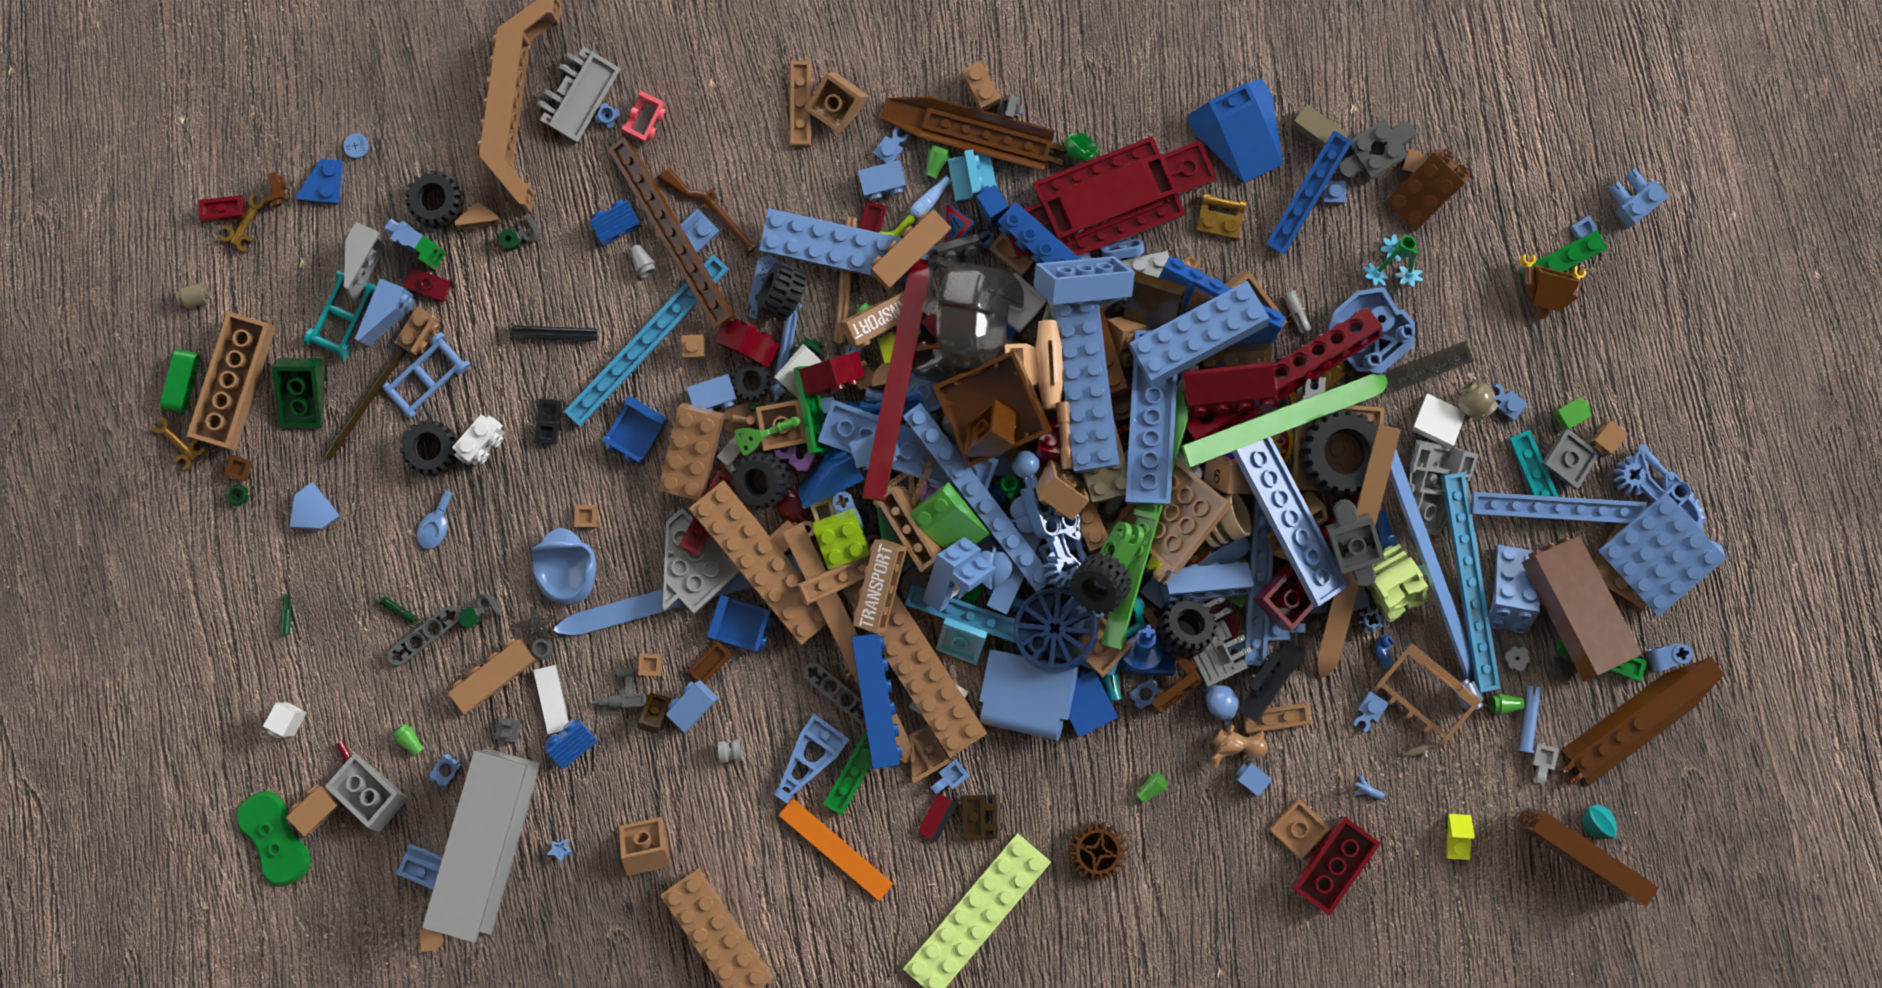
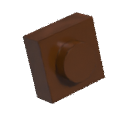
(238, 468)

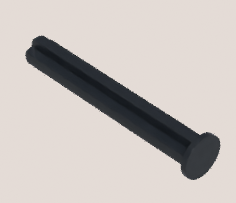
(544, 332)

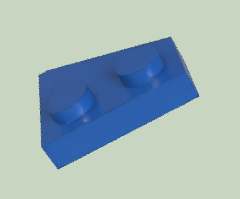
(323, 183)

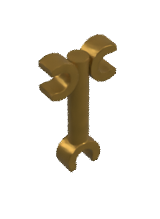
(237, 237)
(190, 453)

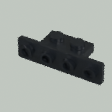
(1270, 679)

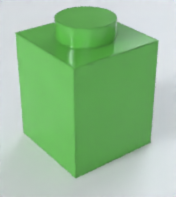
(1572, 413)

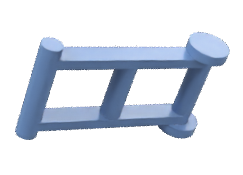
(436, 343)

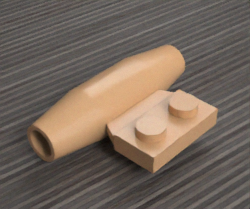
(1044, 363)

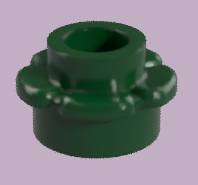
(232, 495)

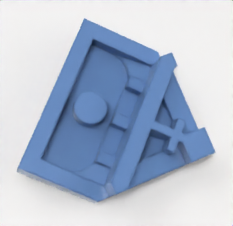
(311, 510)

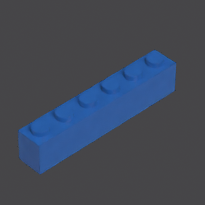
(875, 699)

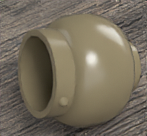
(1477, 400)

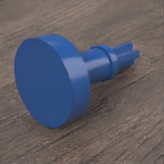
(1145, 652)

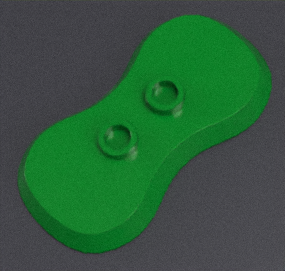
(281, 855)

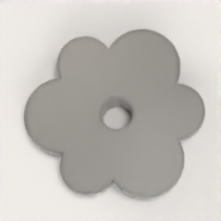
(1523, 659)

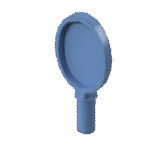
(434, 525)

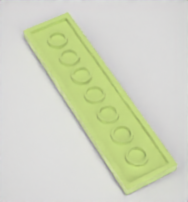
(977, 914)

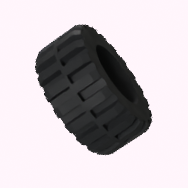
(1313, 451)

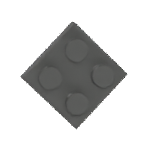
(1570, 458)

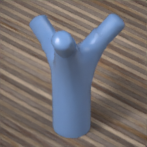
(1366, 789)

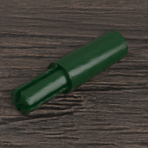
(286, 615)

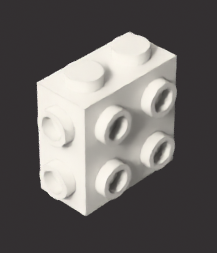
(479, 440)

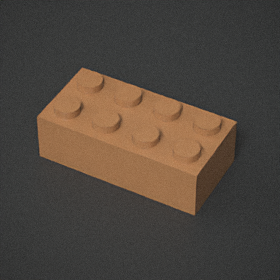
(691, 451)

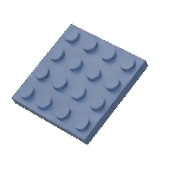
(1662, 554)

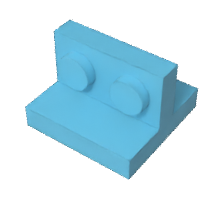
(970, 175)
(961, 641)

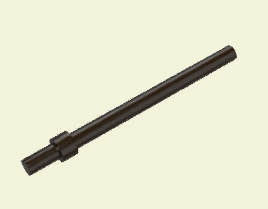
(340, 439)

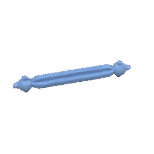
(784, 351)

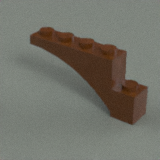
(1118, 389)

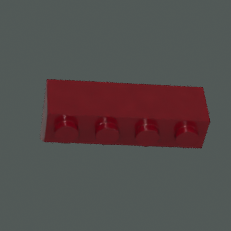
(1231, 389)

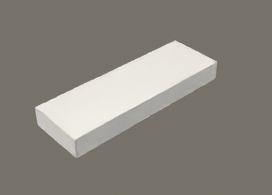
(551, 698)

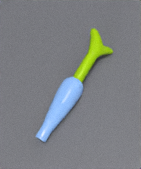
(923, 204)

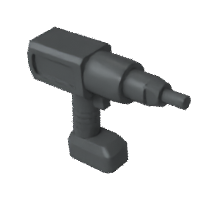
(626, 698)

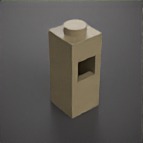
(1315, 125)

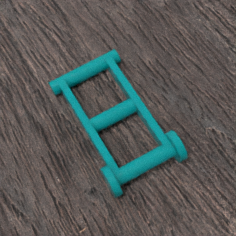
(344, 348)

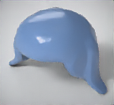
(1221, 702)

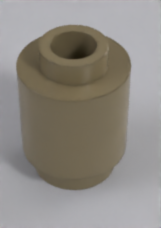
(193, 295)

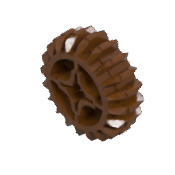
(1083, 847)

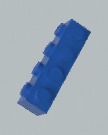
(1033, 236)

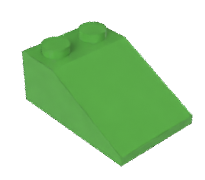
(948, 518)

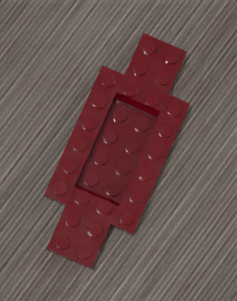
(1113, 187)

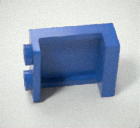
(635, 431)
(740, 624)
(1090, 704)

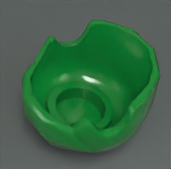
(1080, 147)

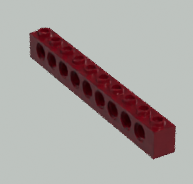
(1333, 354)

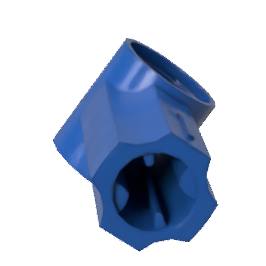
(1383, 530)

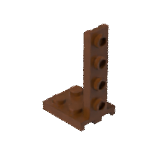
(1181, 686)

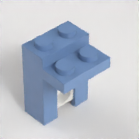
(956, 573)

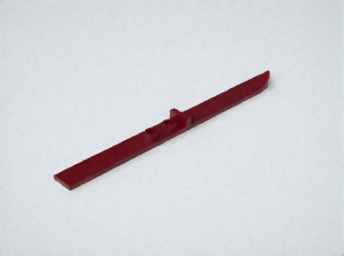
(897, 383)

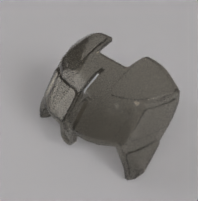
(966, 336)

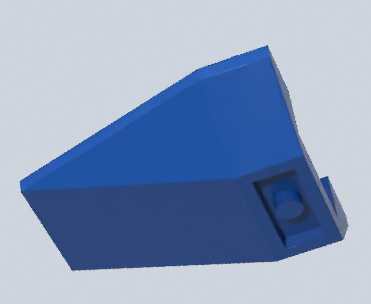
(1241, 130)

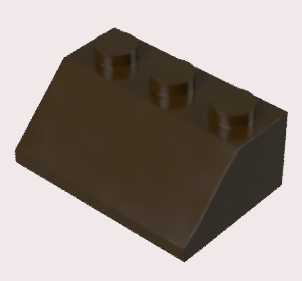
(1239, 355)

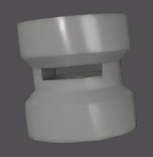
(730, 751)

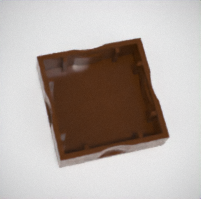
(998, 380)

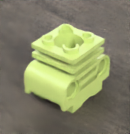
(1397, 584)

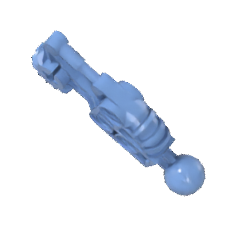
(1025, 465)
(1645, 484)

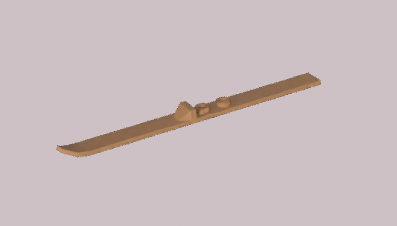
(1368, 502)
(834, 613)

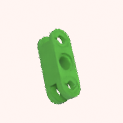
(1123, 542)

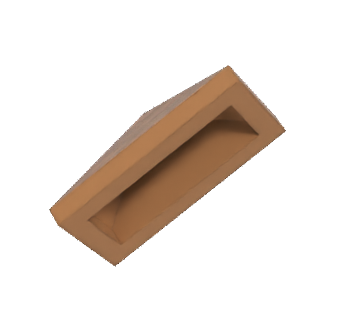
(477, 217)

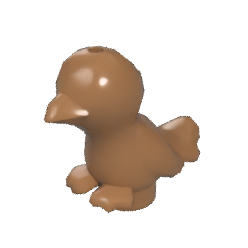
(1232, 743)

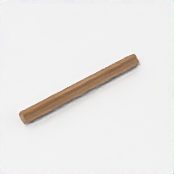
(843, 295)

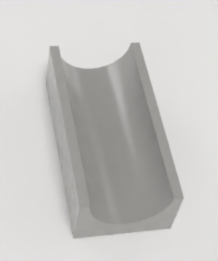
(481, 844)

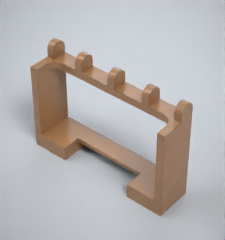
(1441, 673)

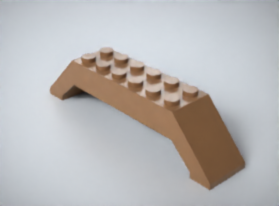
(506, 93)

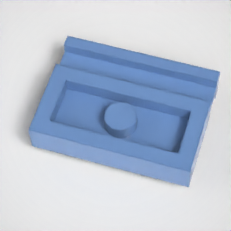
(699, 230)
(420, 866)

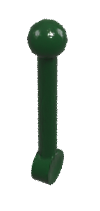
(752, 407)

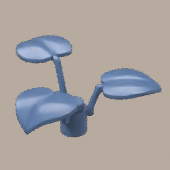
(1000, 559)

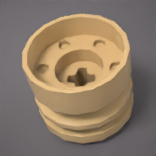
(1233, 524)

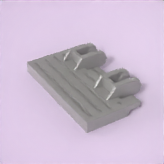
(581, 94)
(1215, 661)

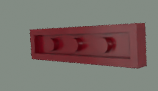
(695, 535)

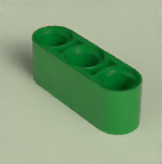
(180, 381)

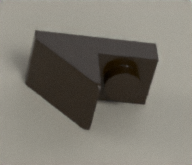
(654, 713)

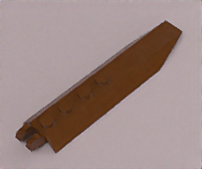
(974, 129)
(1639, 720)

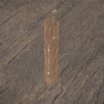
(919, 481)

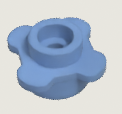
(601, 117)

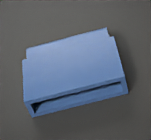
(1025, 697)

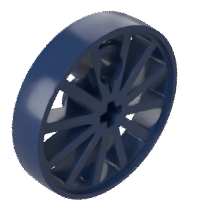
(1049, 636)

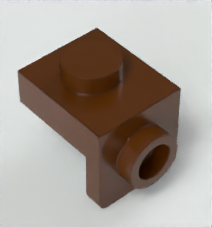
(278, 187)

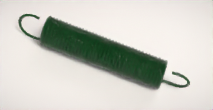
(397, 609)

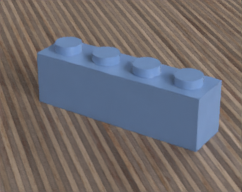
(1209, 582)

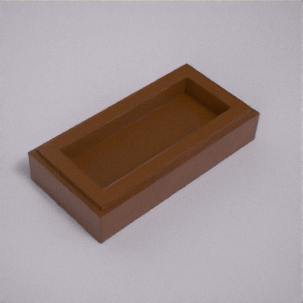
(710, 662)

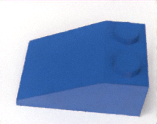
(831, 475)

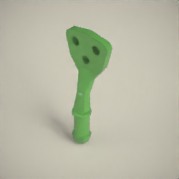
(758, 435)

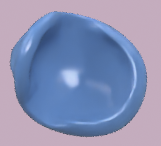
(564, 567)

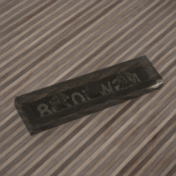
(1429, 366)

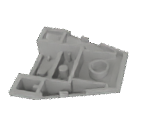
(1427, 465)

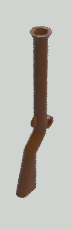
(671, 179)

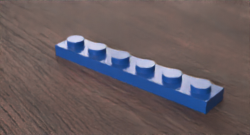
(1309, 192)

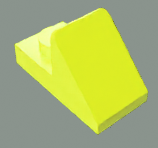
(1459, 836)

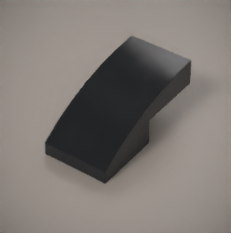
(548, 421)

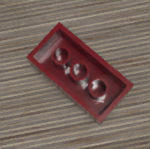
(1335, 865)

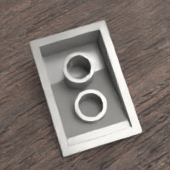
(362, 254)
(366, 793)

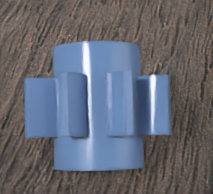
(1364, 621)

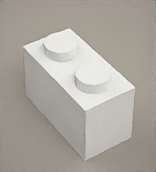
(284, 720)

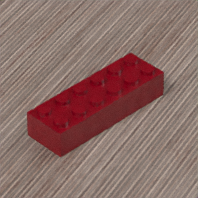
(1284, 595)

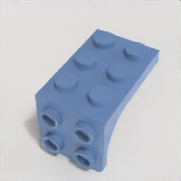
(1514, 596)

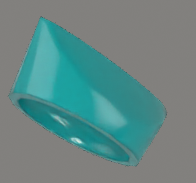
(1599, 822)

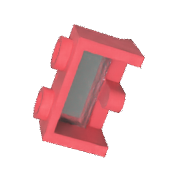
(643, 117)

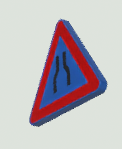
(959, 224)

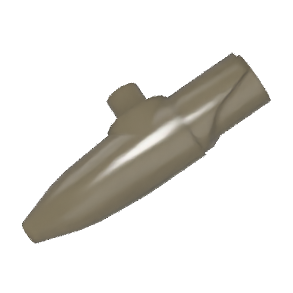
(1422, 749)

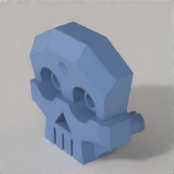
(1397, 330)

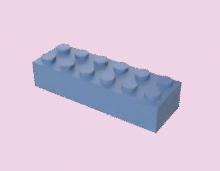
(1199, 333)

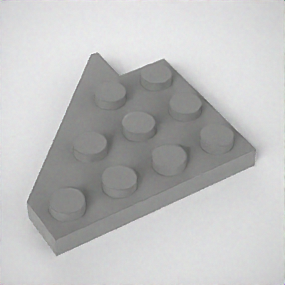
(690, 577)

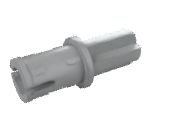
(1297, 312)

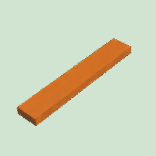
(836, 849)

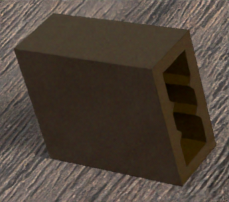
(1153, 301)

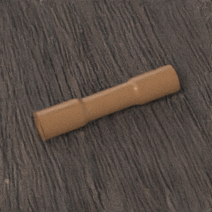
(1063, 420)

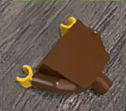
(1549, 287)

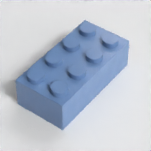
(1083, 280)

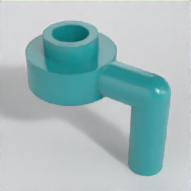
(1137, 614)

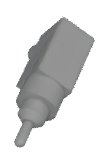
(729, 454)

